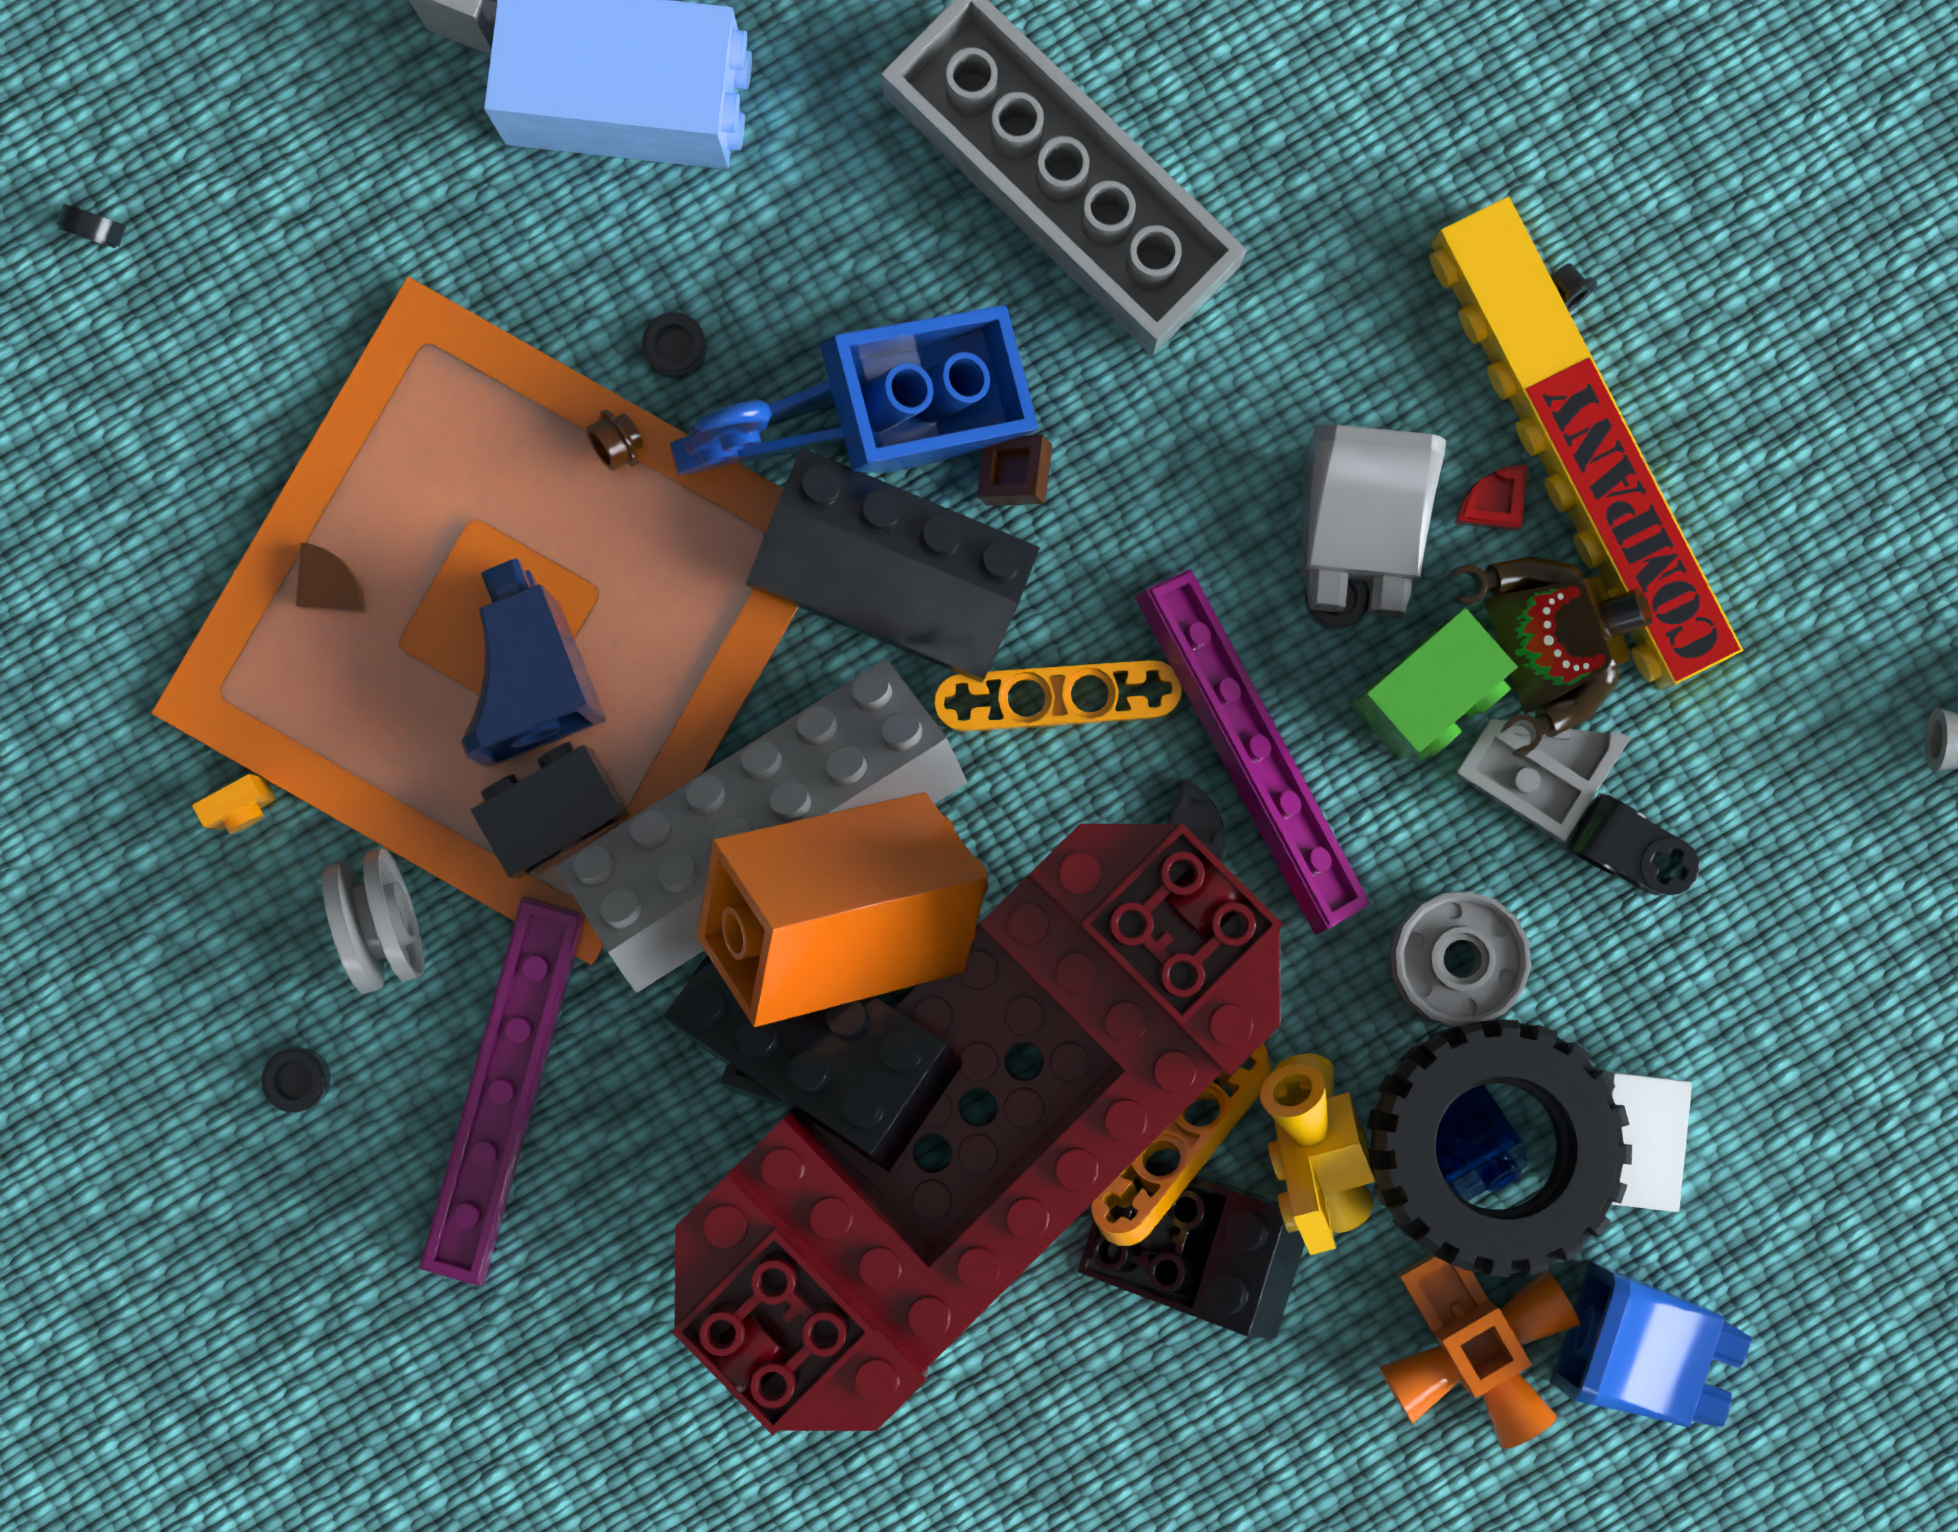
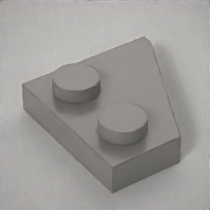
(1548, 784)

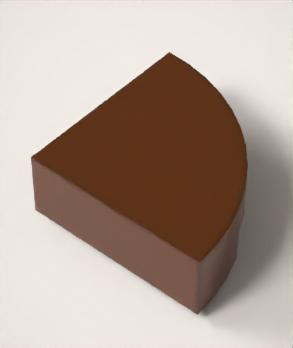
(326, 582)

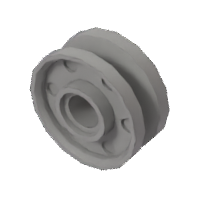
(372, 921)
(1498, 951)

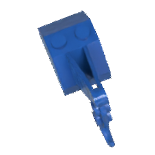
(900, 396)

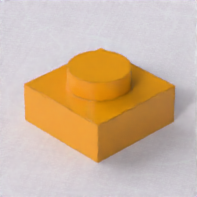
(235, 805)

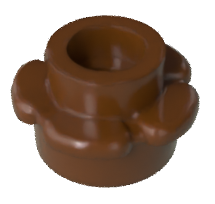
(615, 440)

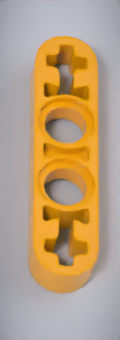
(1058, 703)
(1191, 1142)

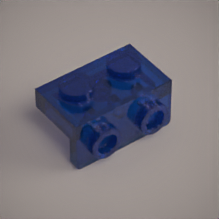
(1478, 1146)

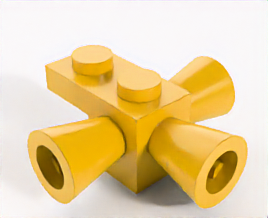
(1317, 1151)

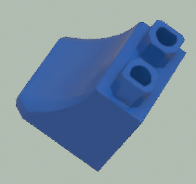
(1646, 1351)

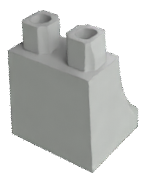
(1366, 513)

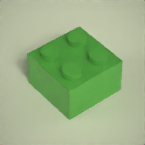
(1433, 685)

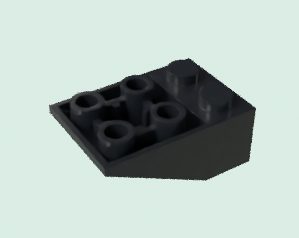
(1209, 1256)

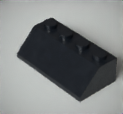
(892, 565)

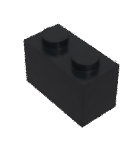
(549, 809)

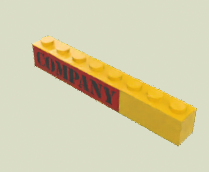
(1581, 440)

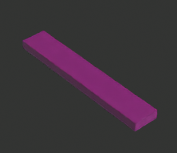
(1252, 751)
(502, 1091)

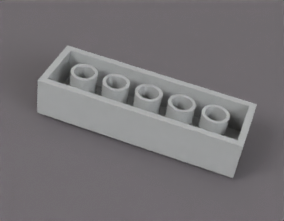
(1062, 170)
(841, 753)

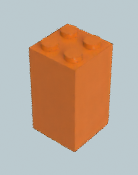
(840, 907)

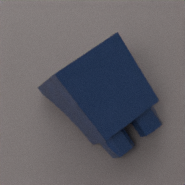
(533, 672)

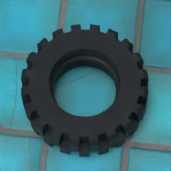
(1585, 1163)

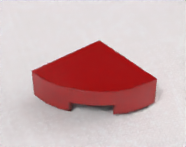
(1495, 500)

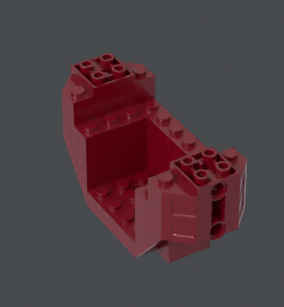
(839, 1283)

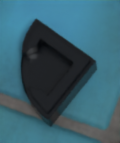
(1200, 816)

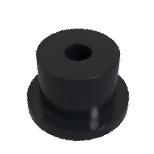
(1573, 286)

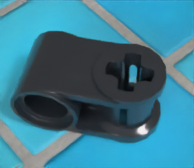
(1624, 843)

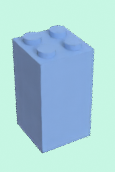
(620, 79)

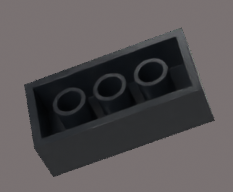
(845, 1067)

